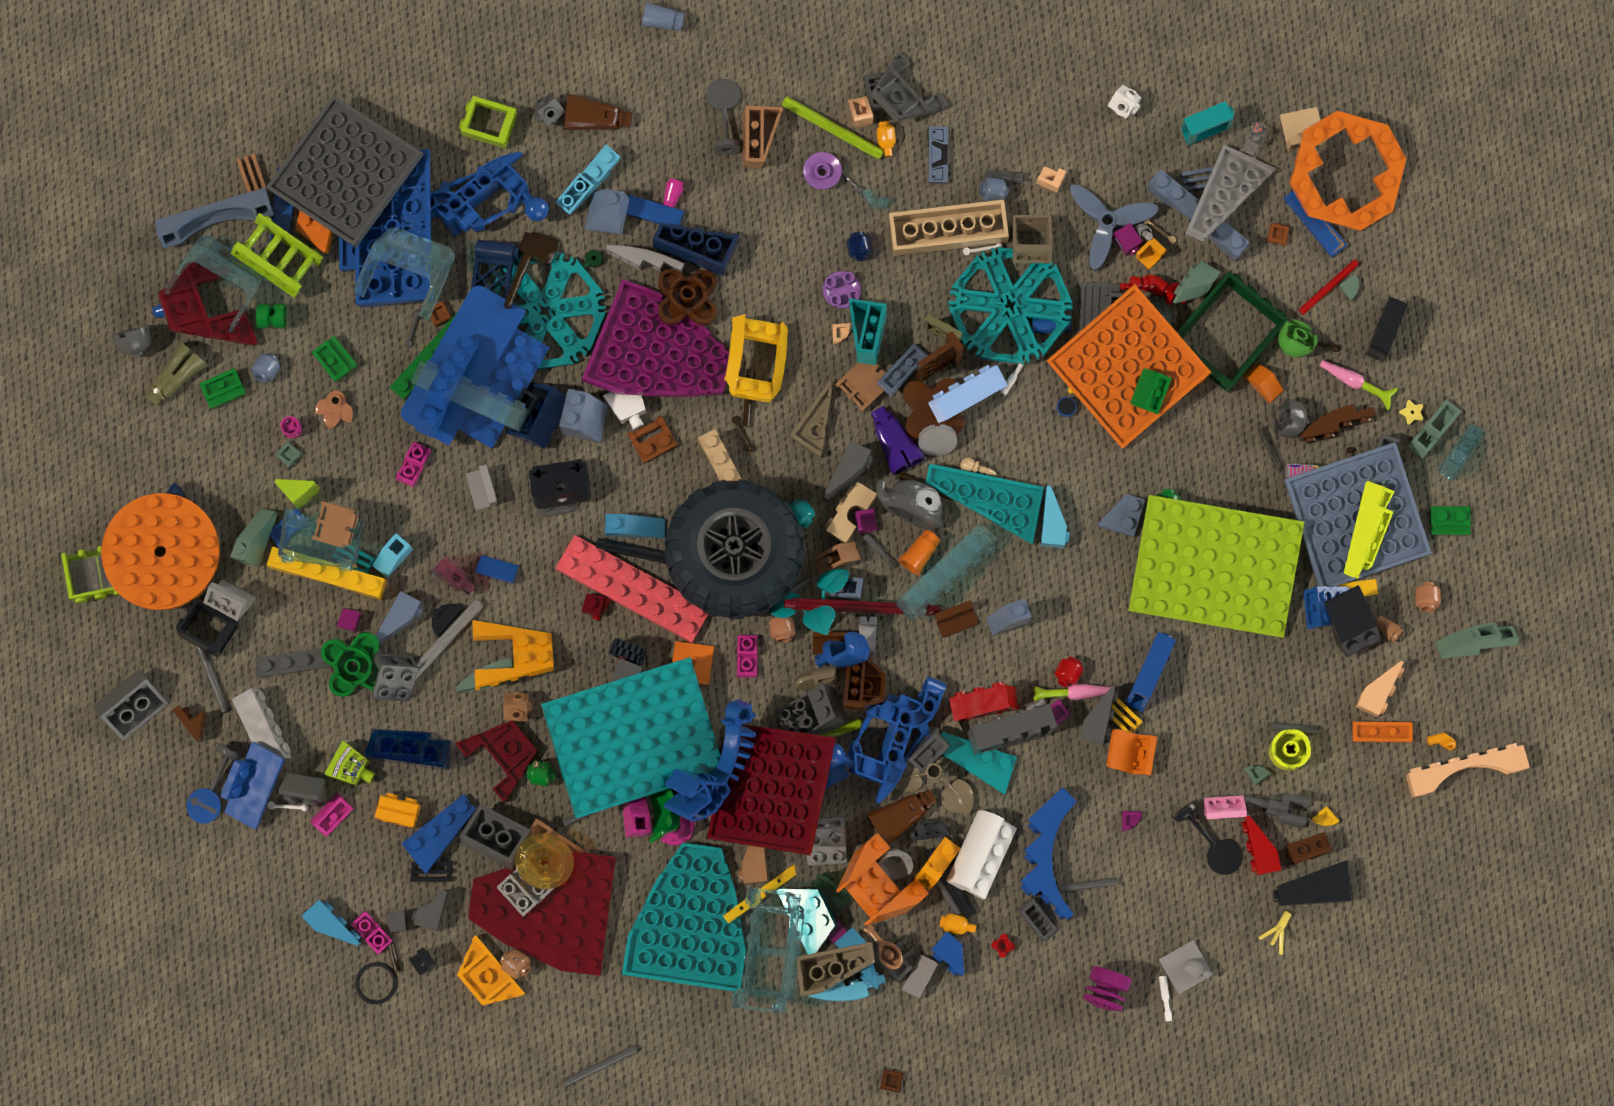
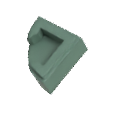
(1350, 287)
(1257, 773)

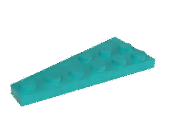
(1000, 500)

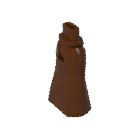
(593, 115)
(900, 815)

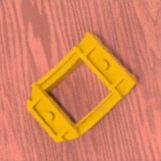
(759, 331)

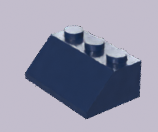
(544, 416)

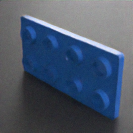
(251, 784)

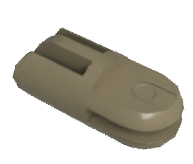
(810, 679)

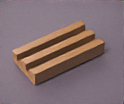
(246, 159)

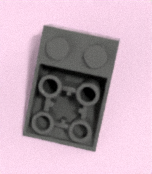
(813, 712)

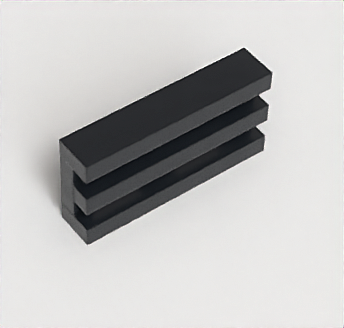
(448, 872)

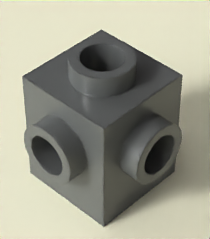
(548, 110)

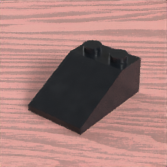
(1351, 621)

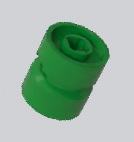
(271, 316)

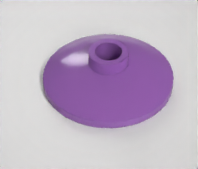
(818, 162)

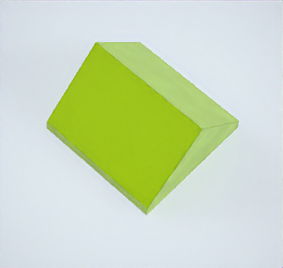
(298, 491)

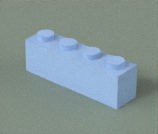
(967, 393)

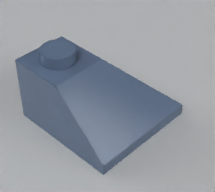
(607, 211)

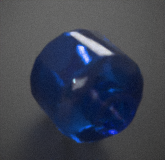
(859, 246)

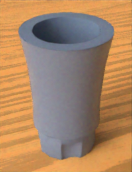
(662, 17)

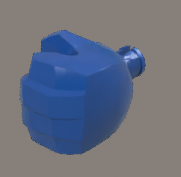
(846, 653)

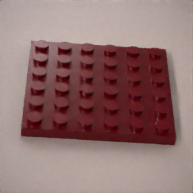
(777, 792)

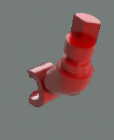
(1154, 285)

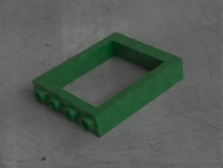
(1261, 304)

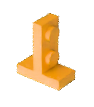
(937, 863)

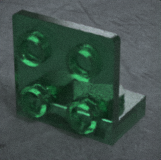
(836, 900)

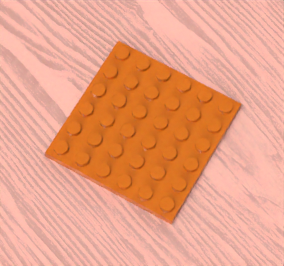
(1108, 359)

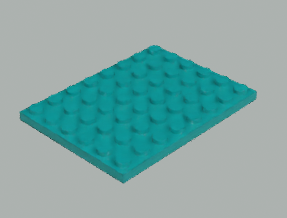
(631, 736)

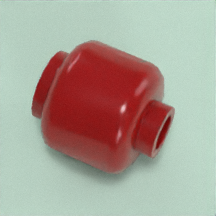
(1068, 671)

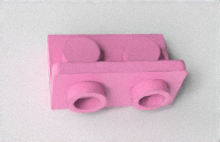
(1225, 807)

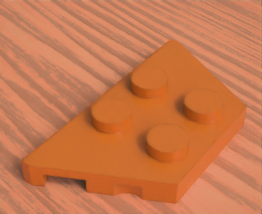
(314, 232)

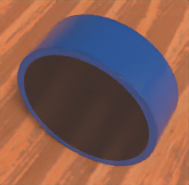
(1066, 407)

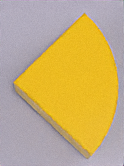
(1325, 817)

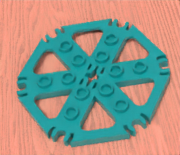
(563, 309)
(998, 320)

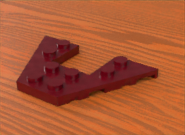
(188, 316)

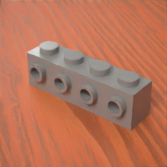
(260, 723)

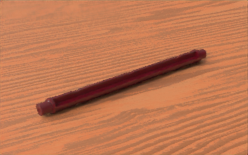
(851, 606)

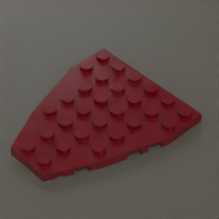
(562, 929)

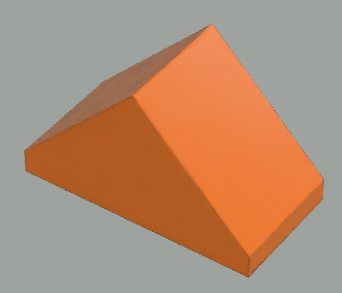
(1264, 382)

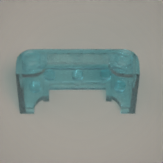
(298, 546)

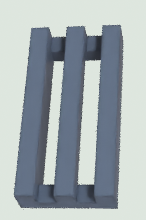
(1197, 179)

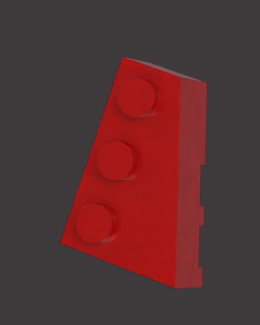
(983, 702)

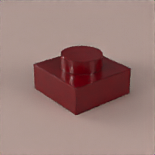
(593, 605)

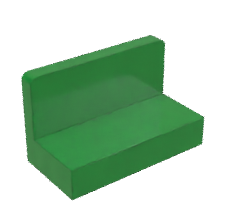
(1150, 390)

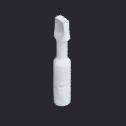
(1011, 379)
(1165, 997)

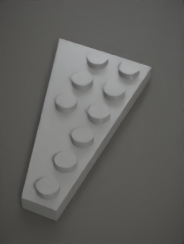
(1228, 186)

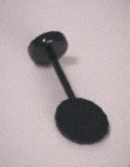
(1223, 855)

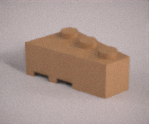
(757, 133)

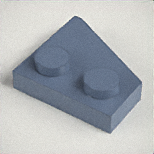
(1124, 516)

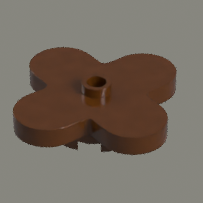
(696, 288)
(917, 396)

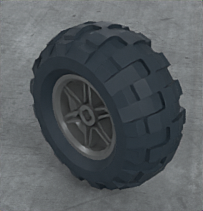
(734, 590)

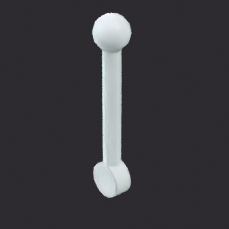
(966, 251)
(271, 805)

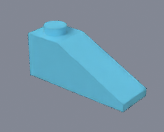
(1054, 525)

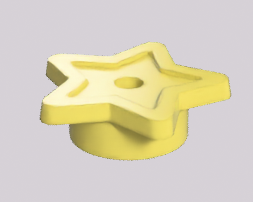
(1407, 412)

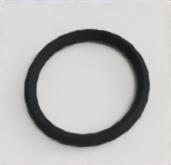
(373, 965)

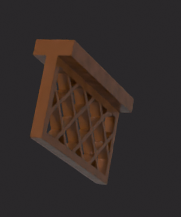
(939, 359)

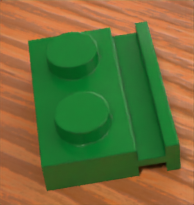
(334, 359)
(222, 388)
(1450, 520)

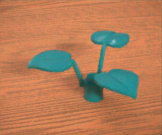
(822, 617)

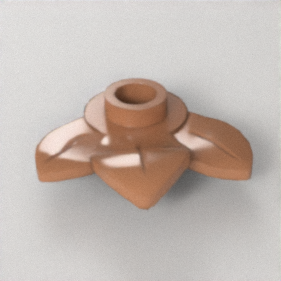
(334, 412)

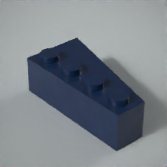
(699, 247)

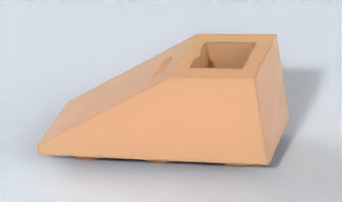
(1375, 694)

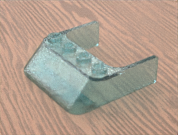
(414, 255)
(218, 259)

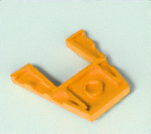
(530, 653)

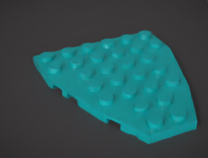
(683, 927)

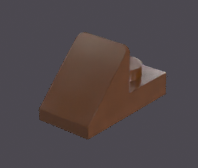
(195, 725)

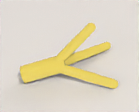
(1279, 931)

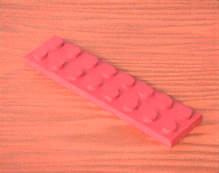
(631, 588)

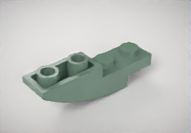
(1472, 639)

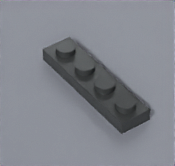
(290, 663)

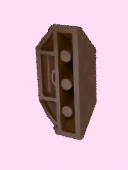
(863, 686)

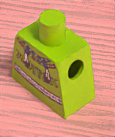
(349, 766)

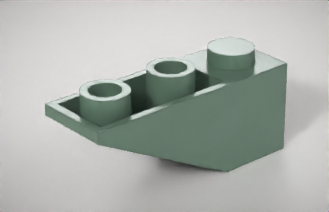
(1196, 282)

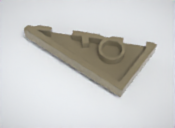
(812, 427)

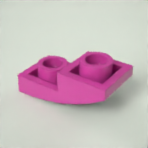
(413, 464)
(747, 656)
(371, 932)

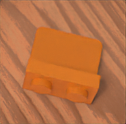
(1131, 752)

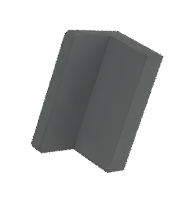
(928, 750)

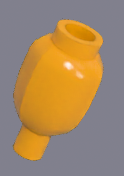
(886, 137)
(956, 924)

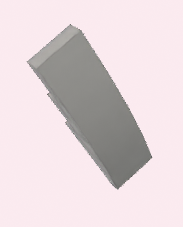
(638, 257)

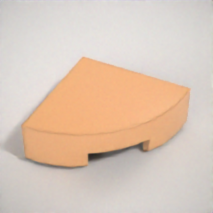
(840, 332)

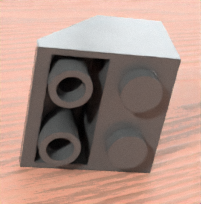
(303, 788)

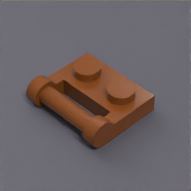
(655, 445)

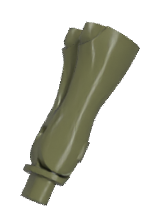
(168, 380)

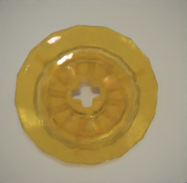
(541, 848)

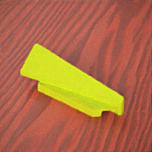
(1369, 528)

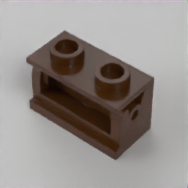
(1308, 848)

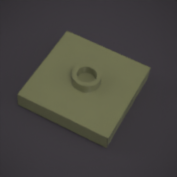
(940, 328)

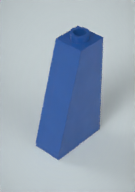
(1150, 672)

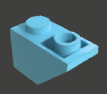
(392, 555)

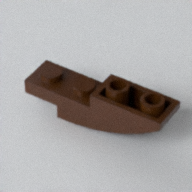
(1328, 424)

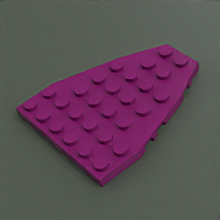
(652, 358)

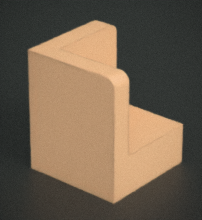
(1051, 179)

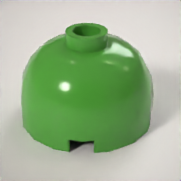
(1296, 339)

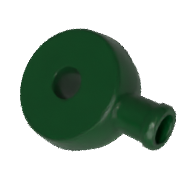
(593, 263)

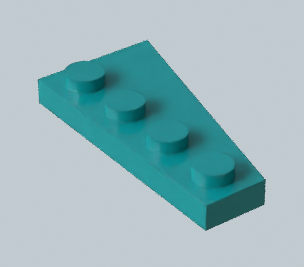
(990, 766)

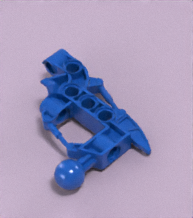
(498, 174)
(884, 770)

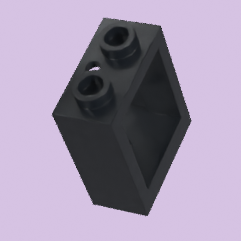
(223, 638)

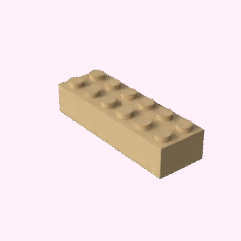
(948, 227)

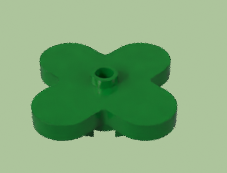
(340, 657)

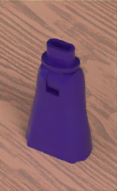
(895, 442)

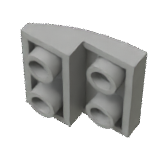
(520, 894)

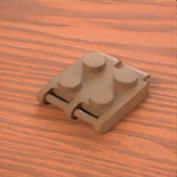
(863, 384)
(335, 525)

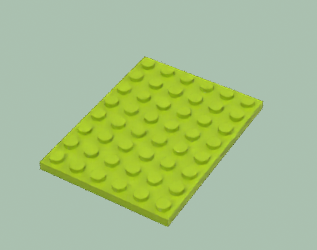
(1216, 566)

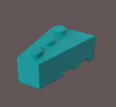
(868, 327)

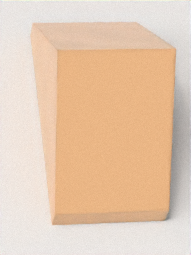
(861, 112)

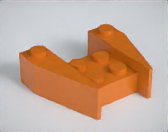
(874, 888)

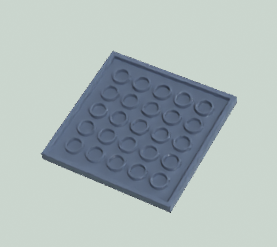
(1330, 504)

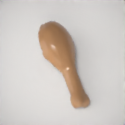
(887, 952)

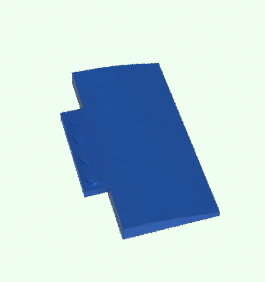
(406, 211)

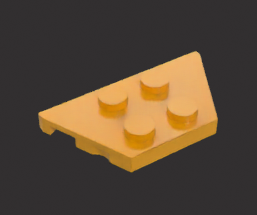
(485, 977)

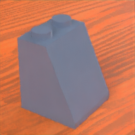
(583, 416)

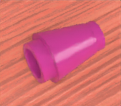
(672, 192)

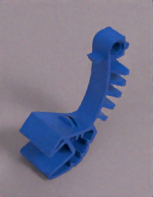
(704, 793)

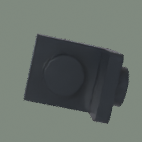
(422, 961)

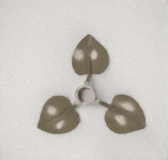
(956, 797)

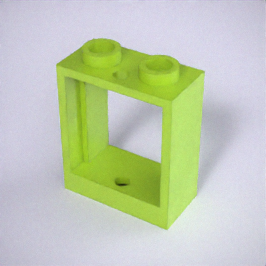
(502, 140)

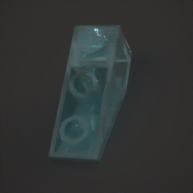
(1461, 451)

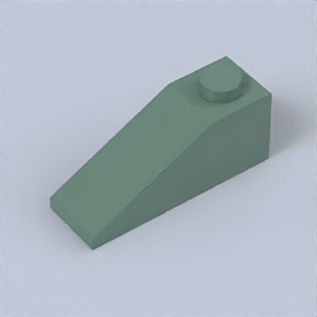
(254, 538)

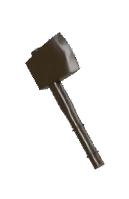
(535, 248)

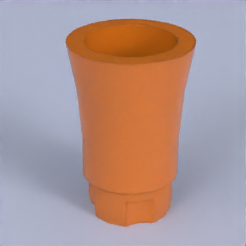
(919, 553)

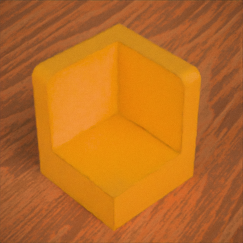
(1150, 253)

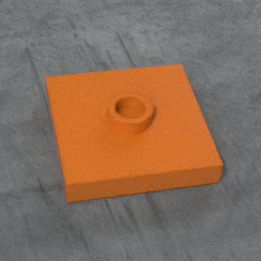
(701, 659)

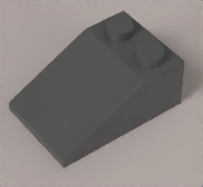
(851, 467)

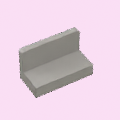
(482, 488)

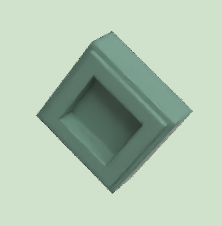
(288, 454)

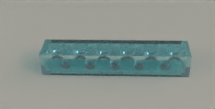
(476, 398)
(946, 572)

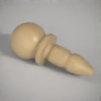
(970, 465)

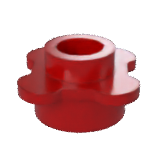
(1003, 940)

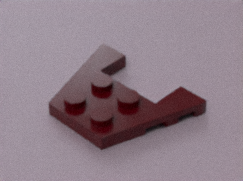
(508, 748)

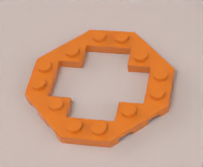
(1386, 182)

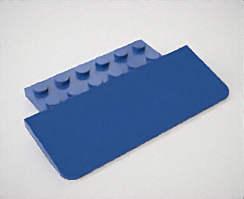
(501, 362)

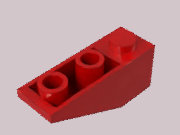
(1263, 852)

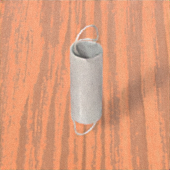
(1032, 705)

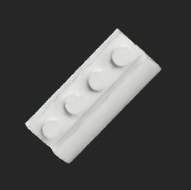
(981, 854)

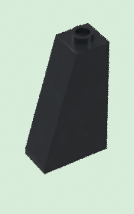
(1319, 887)

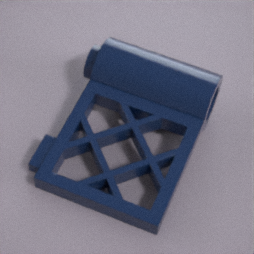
(495, 254)

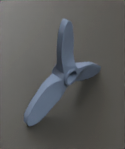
(1102, 240)

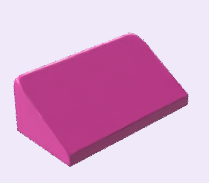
(331, 814)

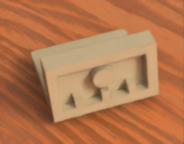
(1294, 123)

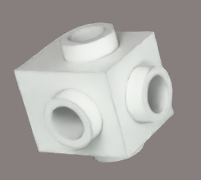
(1125, 102)

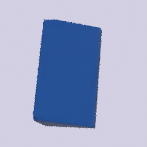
(497, 569)

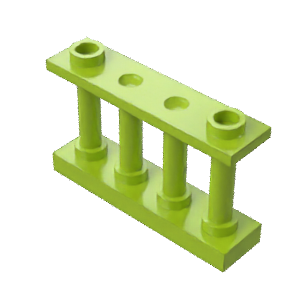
(275, 273)

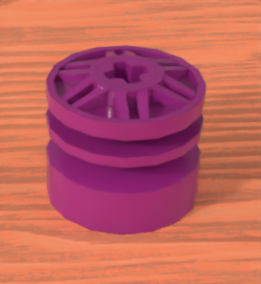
(1107, 989)

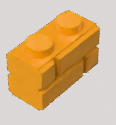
(397, 811)

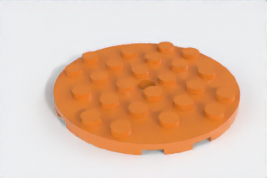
(166, 580)

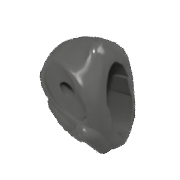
(912, 502)

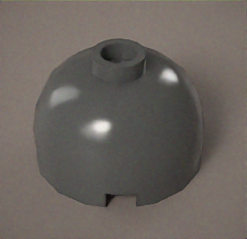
(133, 340)
(1292, 419)

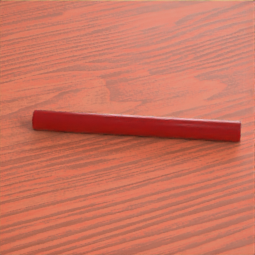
(1328, 287)

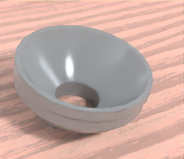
(898, 868)

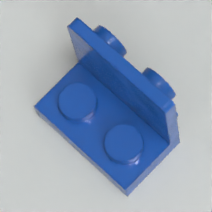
(1314, 606)

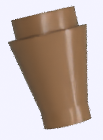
(1389, 629)

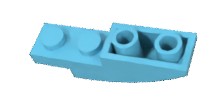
(588, 180)
(854, 991)

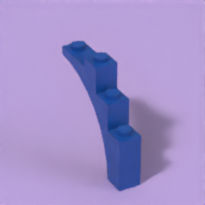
(1041, 878)

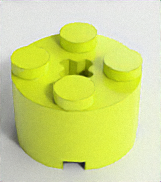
(1301, 750)

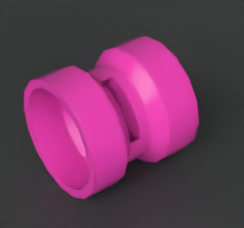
(289, 424)

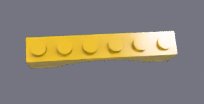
(350, 580)

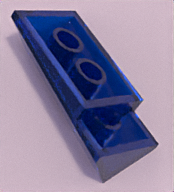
(409, 748)

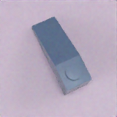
(400, 615)

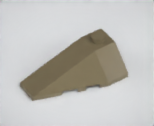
(827, 968)

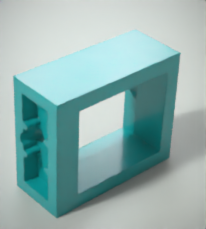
(1207, 123)

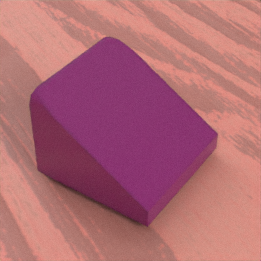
(349, 620)

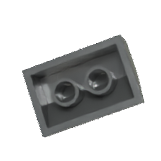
(130, 705)
(494, 836)

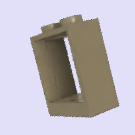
(1032, 253)

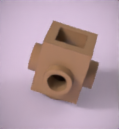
(517, 706)

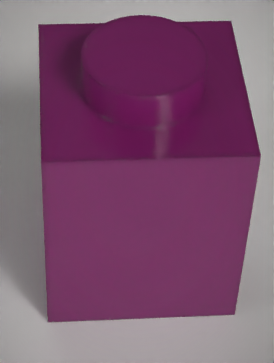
(1128, 240)

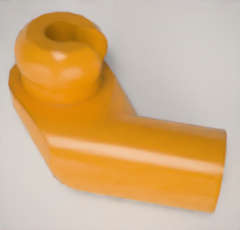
(1442, 739)

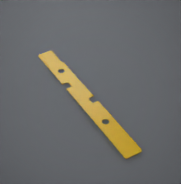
(772, 885)

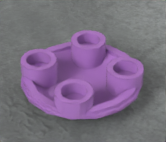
(841, 287)

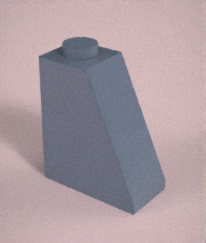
(1009, 617)

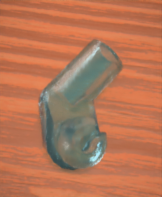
(875, 202)

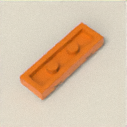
(1382, 732)

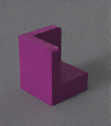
(866, 521)

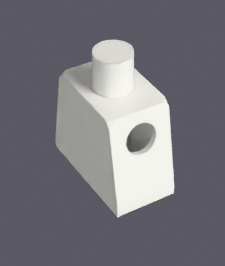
(626, 408)

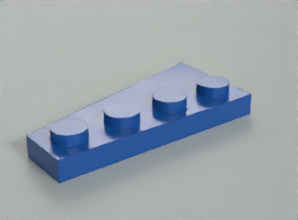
(435, 836)

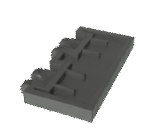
(1096, 299)

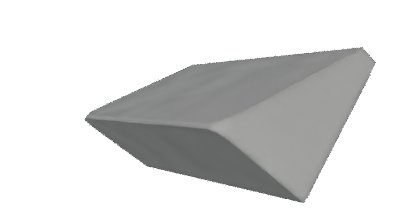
(920, 976)

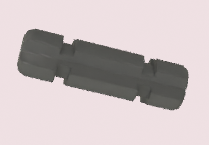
(1007, 176)

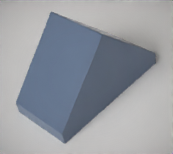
(851, 590)

